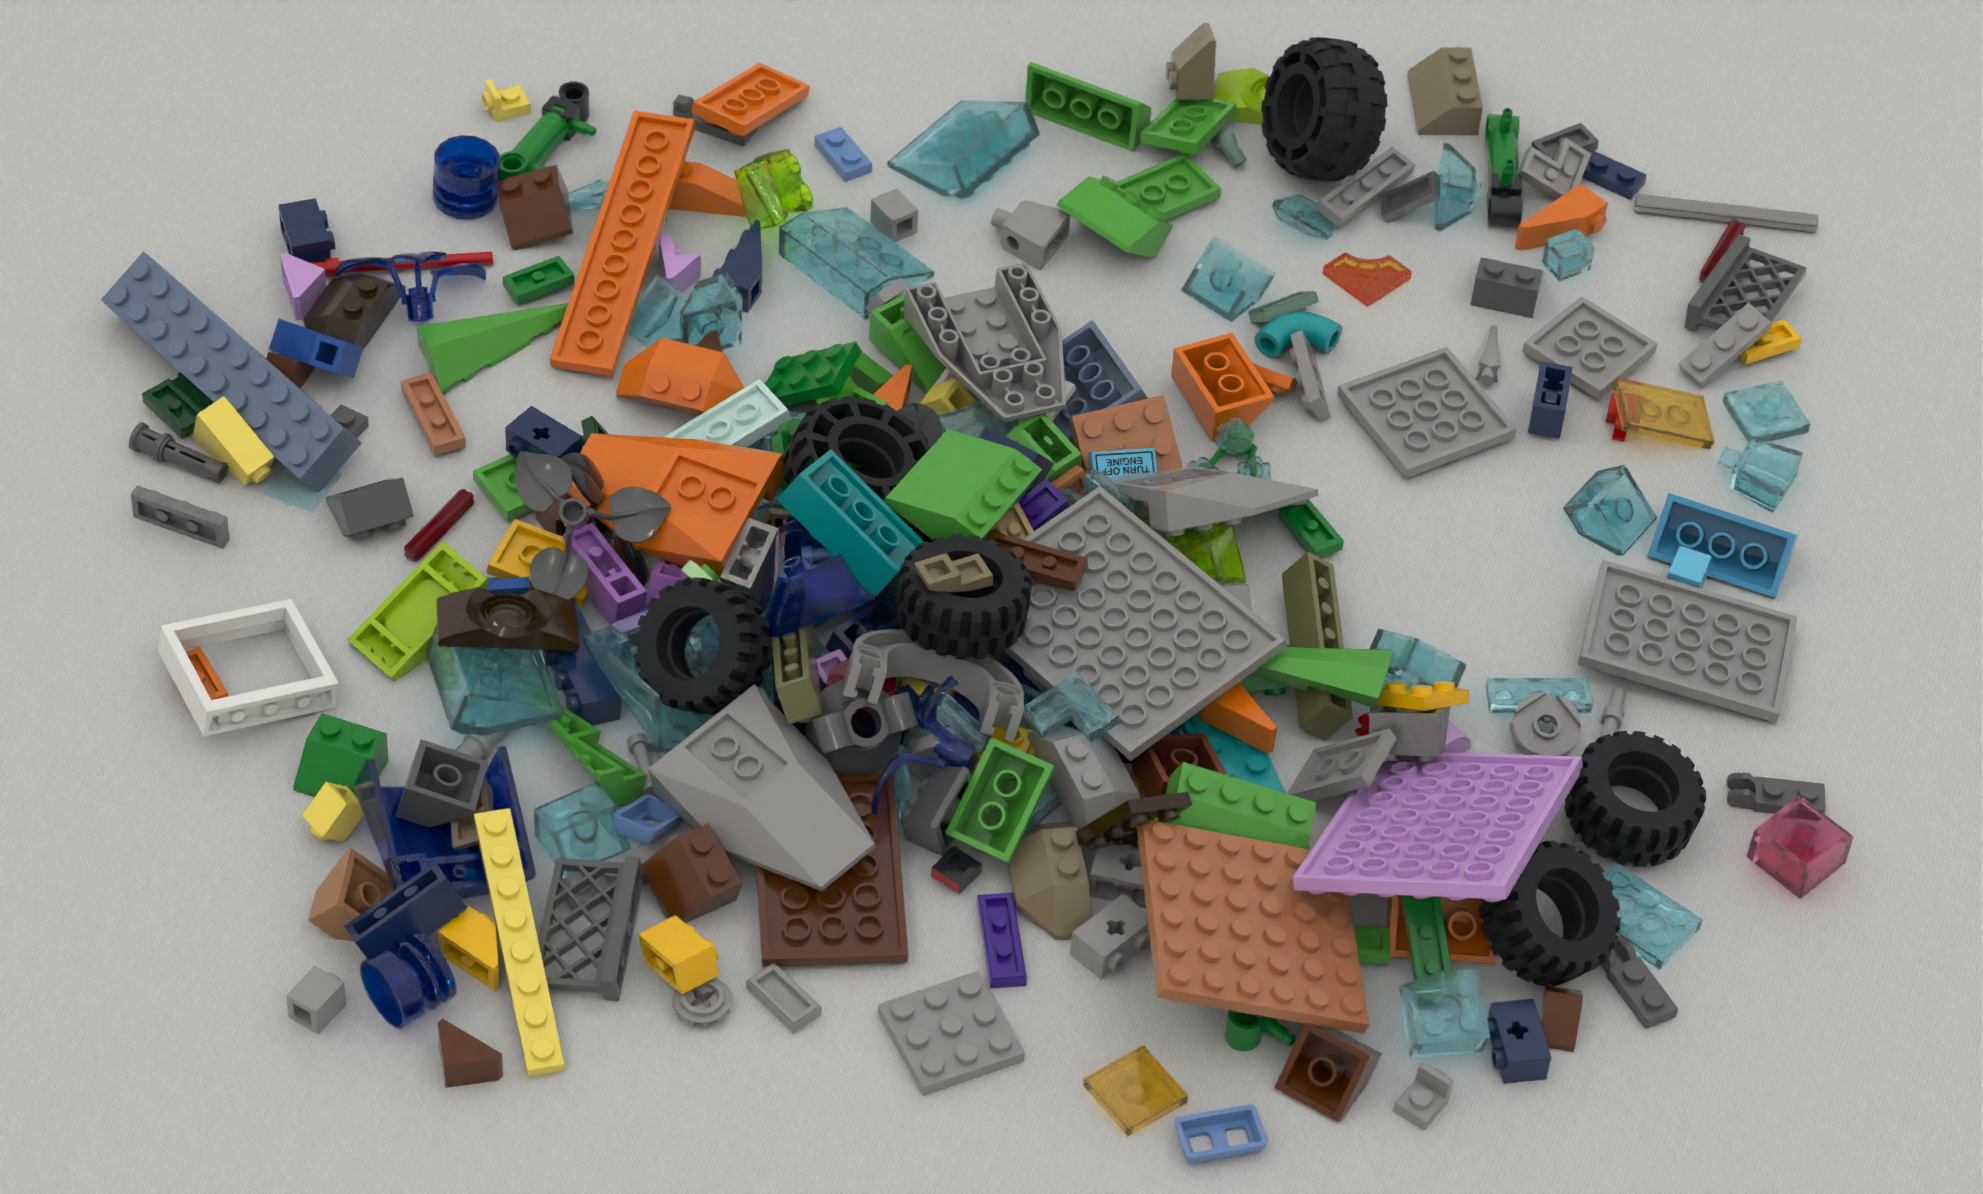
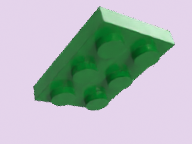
(813, 373)

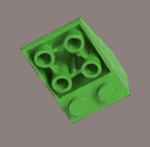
(902, 344)
(1046, 439)

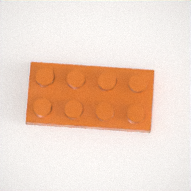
(750, 99)

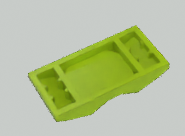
(1246, 90)
(404, 622)

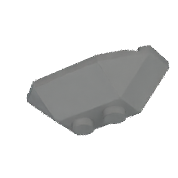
(1085, 774)

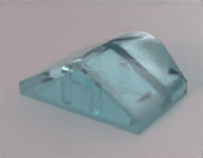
(1301, 214)
(658, 313)

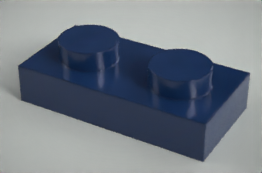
(1614, 175)

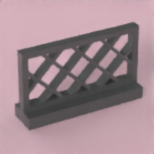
(1723, 283)
(619, 923)

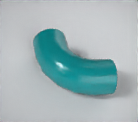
(1319, 330)

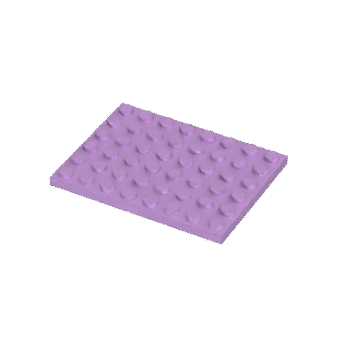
(1441, 827)

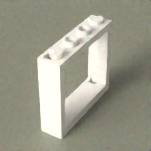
(254, 706)

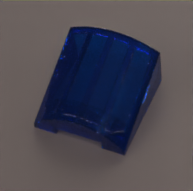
(411, 847)

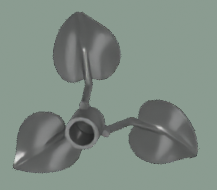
(546, 478)

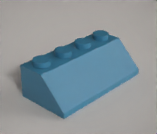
(1740, 548)

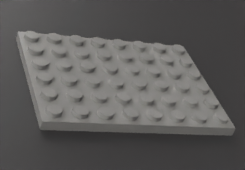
(1139, 626)

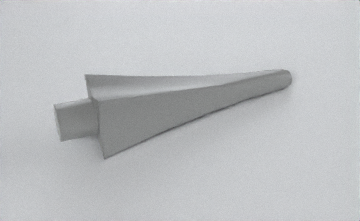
(1489, 361)

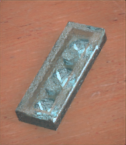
(1507, 693)

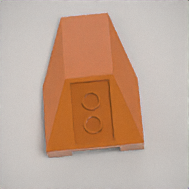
(705, 483)

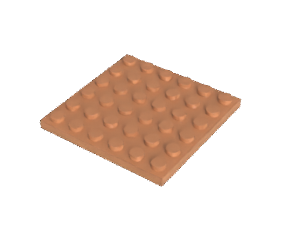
(1239, 934)

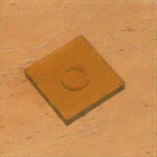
(1135, 1090)

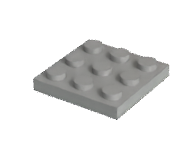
(1592, 344)
(950, 1033)

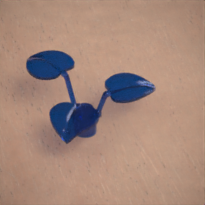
(419, 300)
(948, 748)

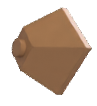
(348, 892)

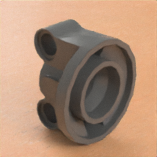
(842, 747)

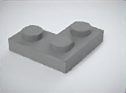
(1557, 175)

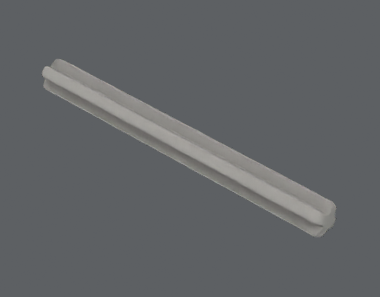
(1725, 212)

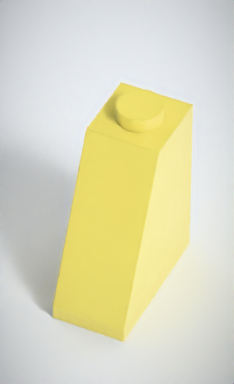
(232, 441)

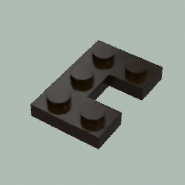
(1125, 818)

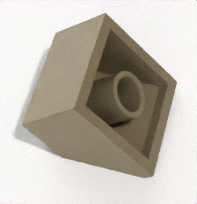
(1193, 66)

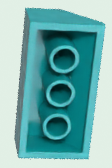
(850, 521)

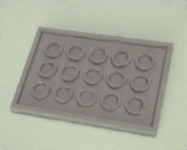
(1688, 641)

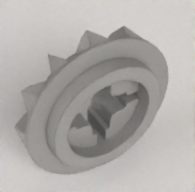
(719, 1003)

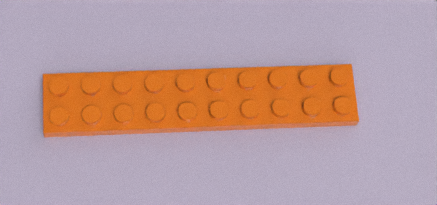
(622, 244)

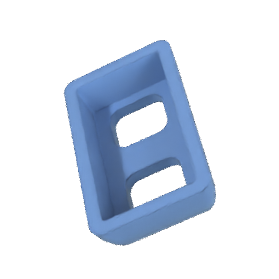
(631, 820)
(1214, 1125)

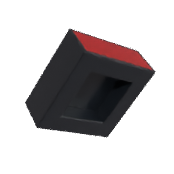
(956, 869)

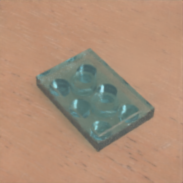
(1649, 918)

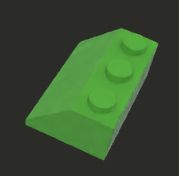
(1117, 216)
(999, 801)

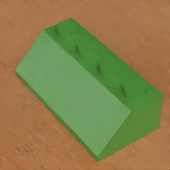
(1086, 107)

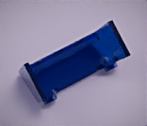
(803, 592)

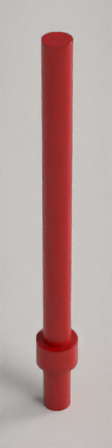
(452, 259)

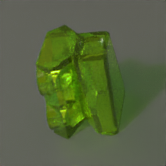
(773, 188)
(1213, 552)

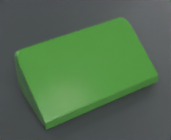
(869, 374)

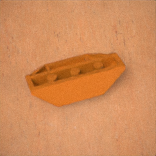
(679, 377)

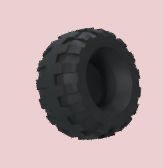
(1324, 109)

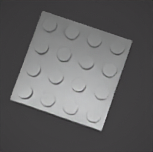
(1426, 412)

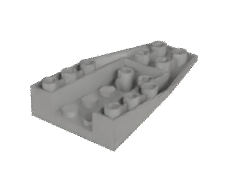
(996, 341)
(1205, 496)
(764, 793)

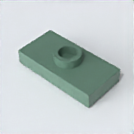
(1283, 306)

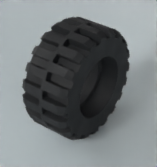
(963, 625)
(665, 635)
(1651, 769)
(1585, 909)

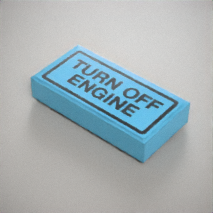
(1123, 462)

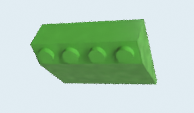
(963, 486)
(1241, 807)

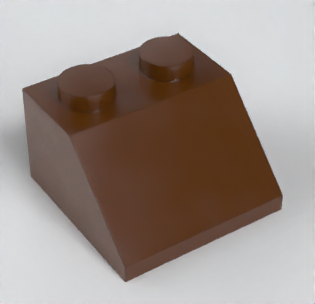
(535, 207)
(692, 875)
(1327, 1070)

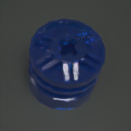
(465, 177)
(408, 979)

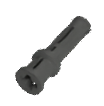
(165, 448)

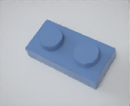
(843, 154)

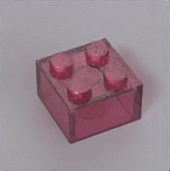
(1799, 846)

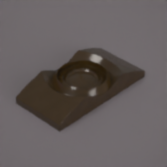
(507, 621)

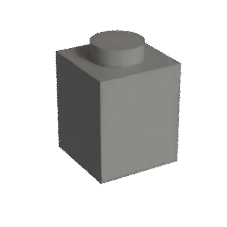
(894, 215)
(316, 999)

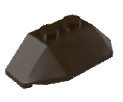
(353, 307)

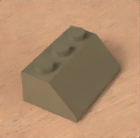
(1446, 93)

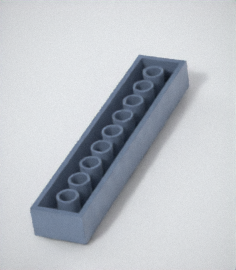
(227, 365)

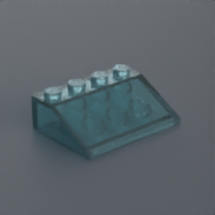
(967, 146)
(847, 256)
(492, 688)

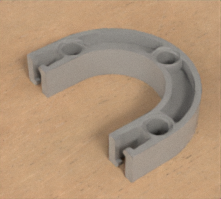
(982, 681)

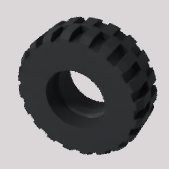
(859, 434)

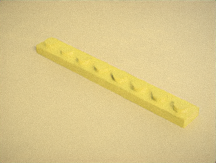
(519, 943)

